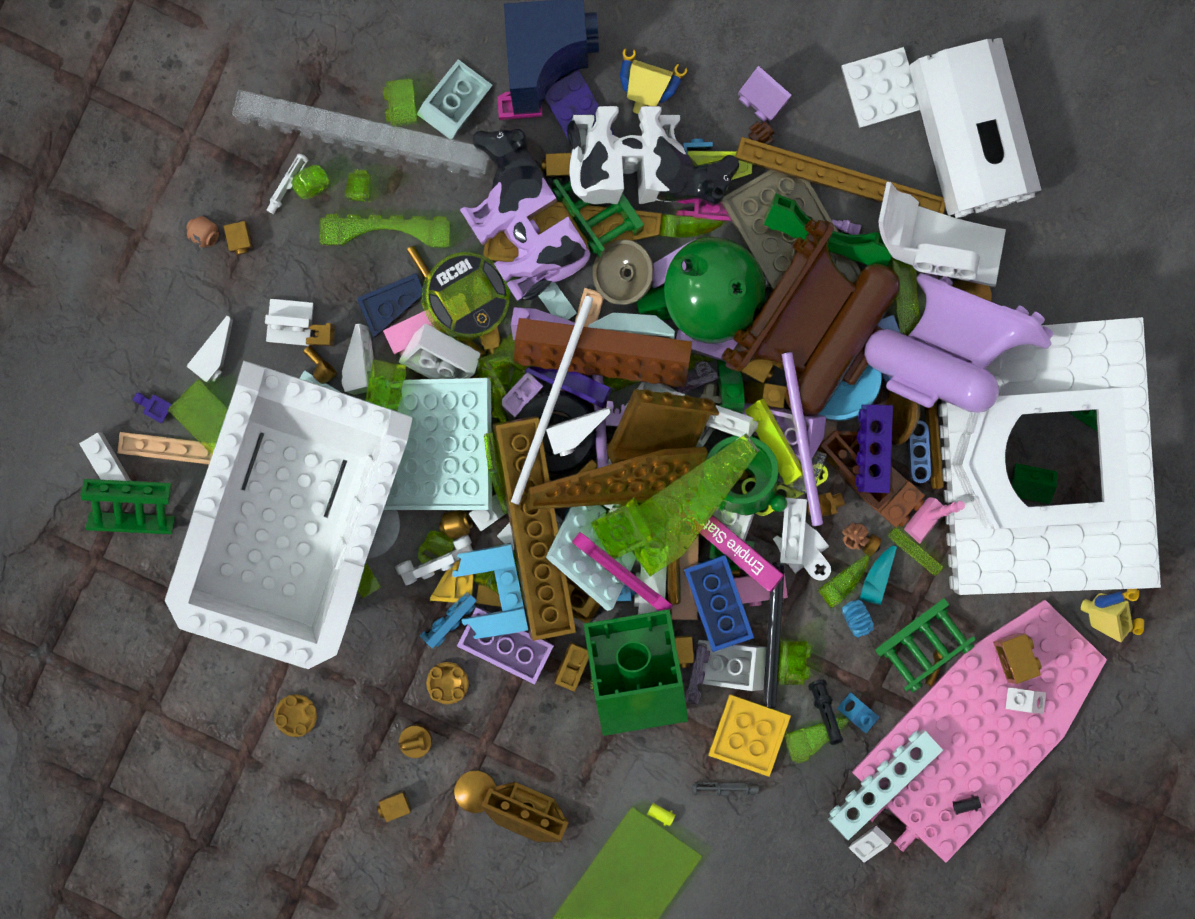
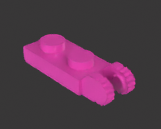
(707, 212)

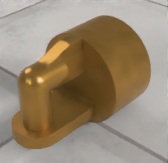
(415, 741)

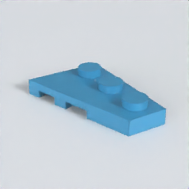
(450, 622)

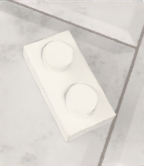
(870, 844)

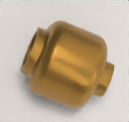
(455, 524)

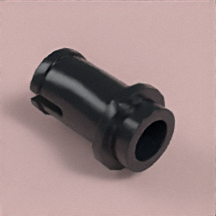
(967, 804)

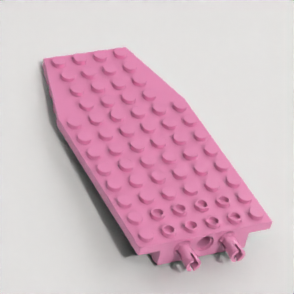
(982, 742)

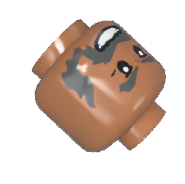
(202, 232)

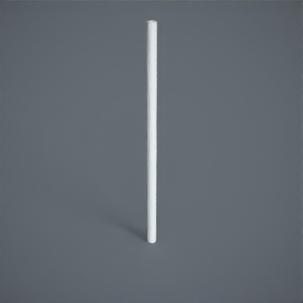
(552, 400)

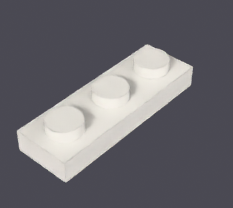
(793, 531)

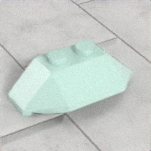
(636, 324)

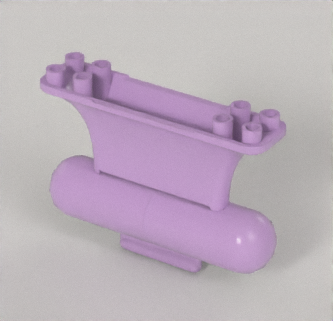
(953, 347)

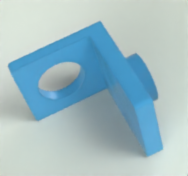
(697, 144)
(860, 715)

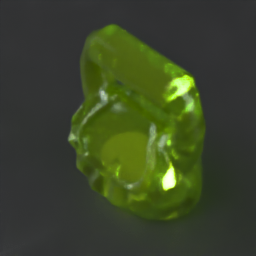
(435, 543)

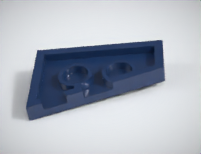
(389, 302)

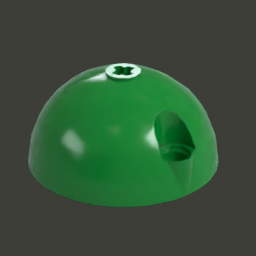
(720, 296)

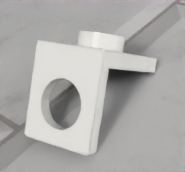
(1025, 700)

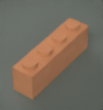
(687, 608)

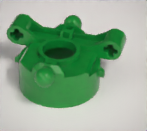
(765, 471)

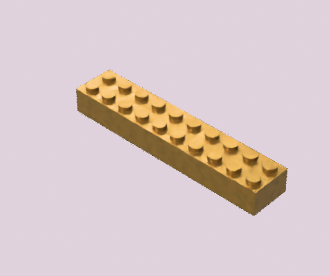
(533, 533)

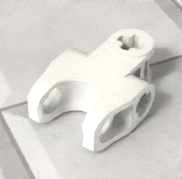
(812, 550)

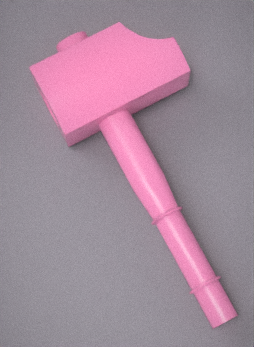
(928, 516)

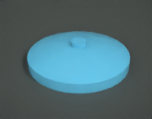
(849, 398)

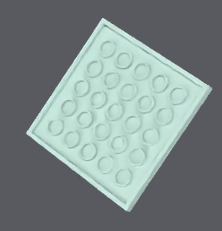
(445, 446)

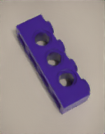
(882, 458)

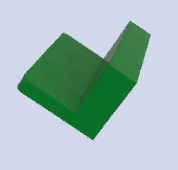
(654, 304)
(1034, 483)

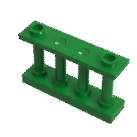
(631, 220)
(128, 492)
(922, 624)

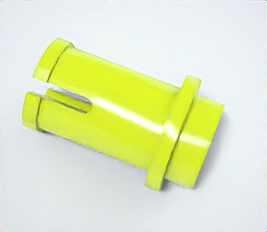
(661, 814)

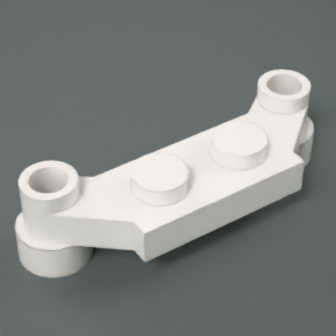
(410, 574)

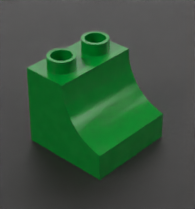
(635, 672)

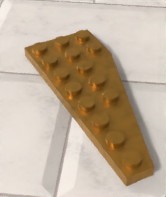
(503, 250)
(617, 482)

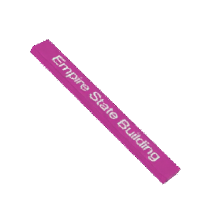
(742, 554)

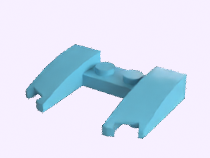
(502, 562)

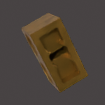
(572, 666)

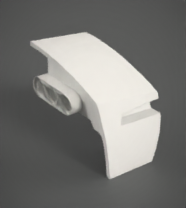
(938, 241)

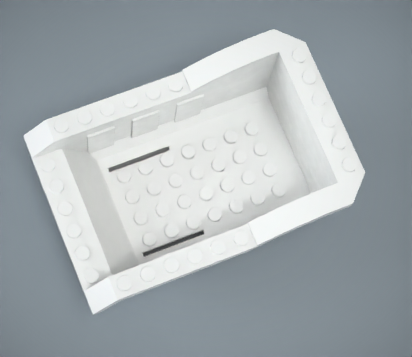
(287, 550)

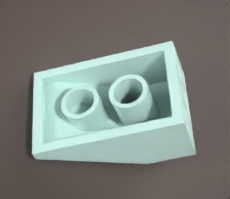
(454, 99)

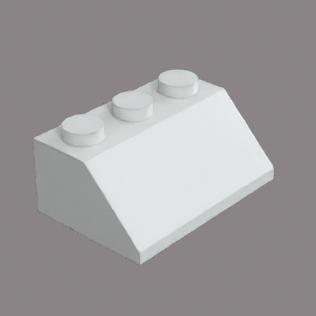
(439, 355)

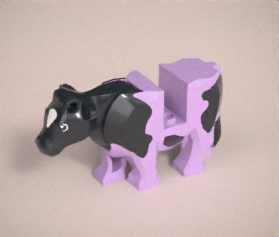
(515, 197)

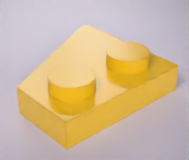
(453, 588)

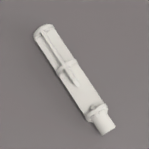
(285, 184)

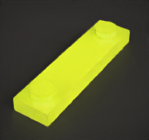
(773, 437)

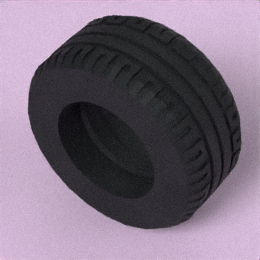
(573, 407)

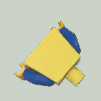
(647, 83)
(1112, 614)

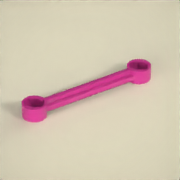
(621, 572)

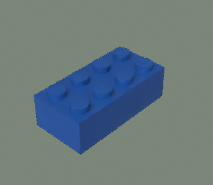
(718, 603)

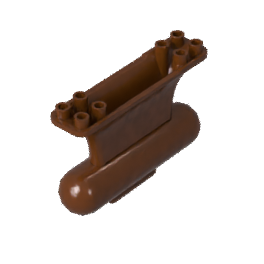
(818, 320)

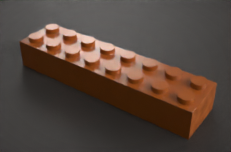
(604, 352)

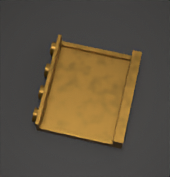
(658, 423)

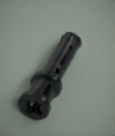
(823, 701)

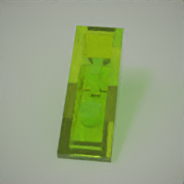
(809, 740)

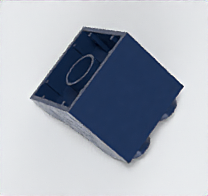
(544, 45)

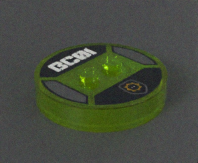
(465, 296)

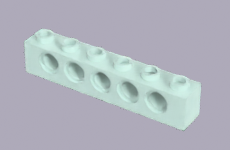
(912, 767)

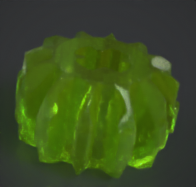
(310, 182)

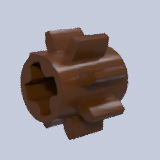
(761, 133)

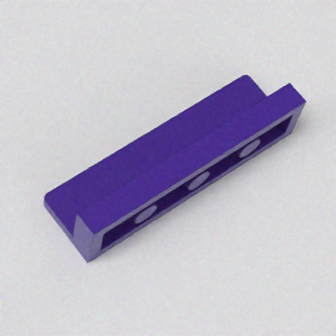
(576, 384)

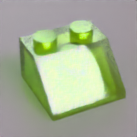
(792, 661)

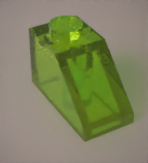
(358, 186)

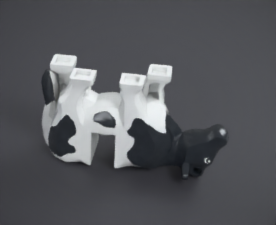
(661, 162)

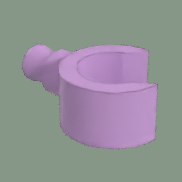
(847, 227)

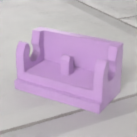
(519, 395)
(614, 419)

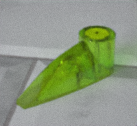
(684, 226)
(843, 583)

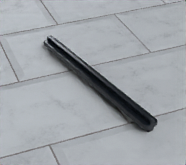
(773, 641)

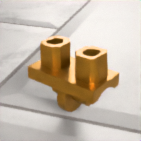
(829, 503)

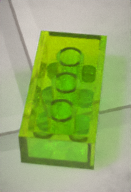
(200, 413)

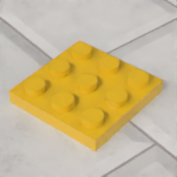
(749, 735)

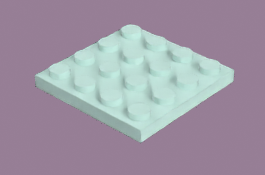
(578, 565)

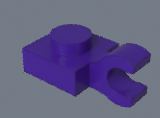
(155, 407)

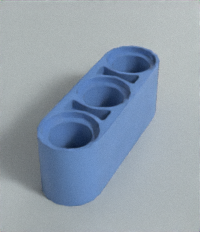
(924, 461)

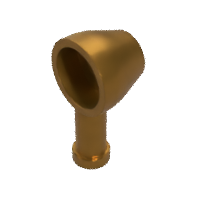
(324, 371)

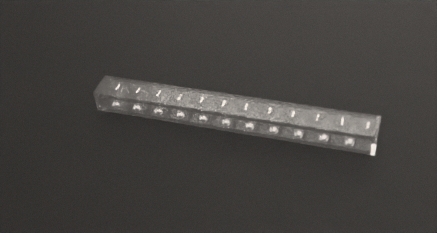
(360, 132)

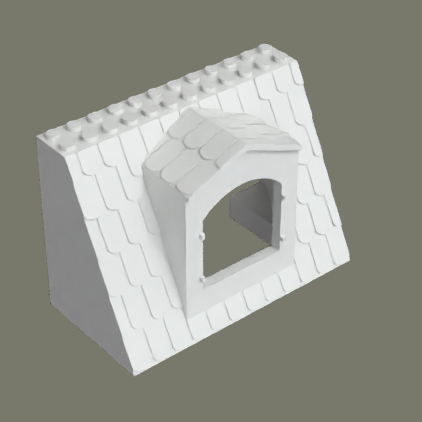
(1064, 547)

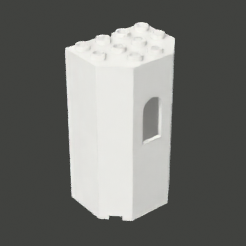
(954, 95)

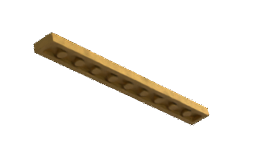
(827, 174)

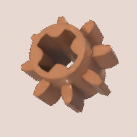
(855, 536)

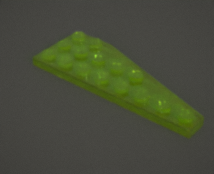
(689, 502)

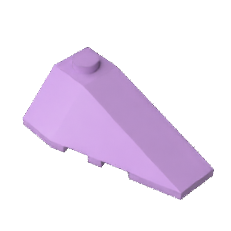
(814, 426)

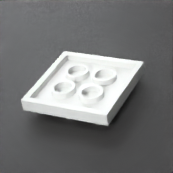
(880, 87)

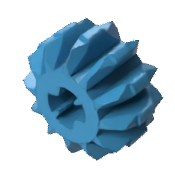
(858, 618)

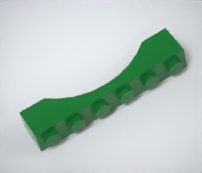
(787, 217)

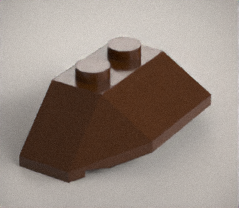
(841, 455)

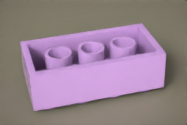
(511, 651)

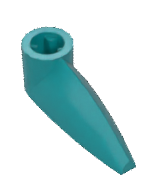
(877, 578)

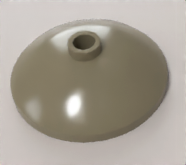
(611, 272)

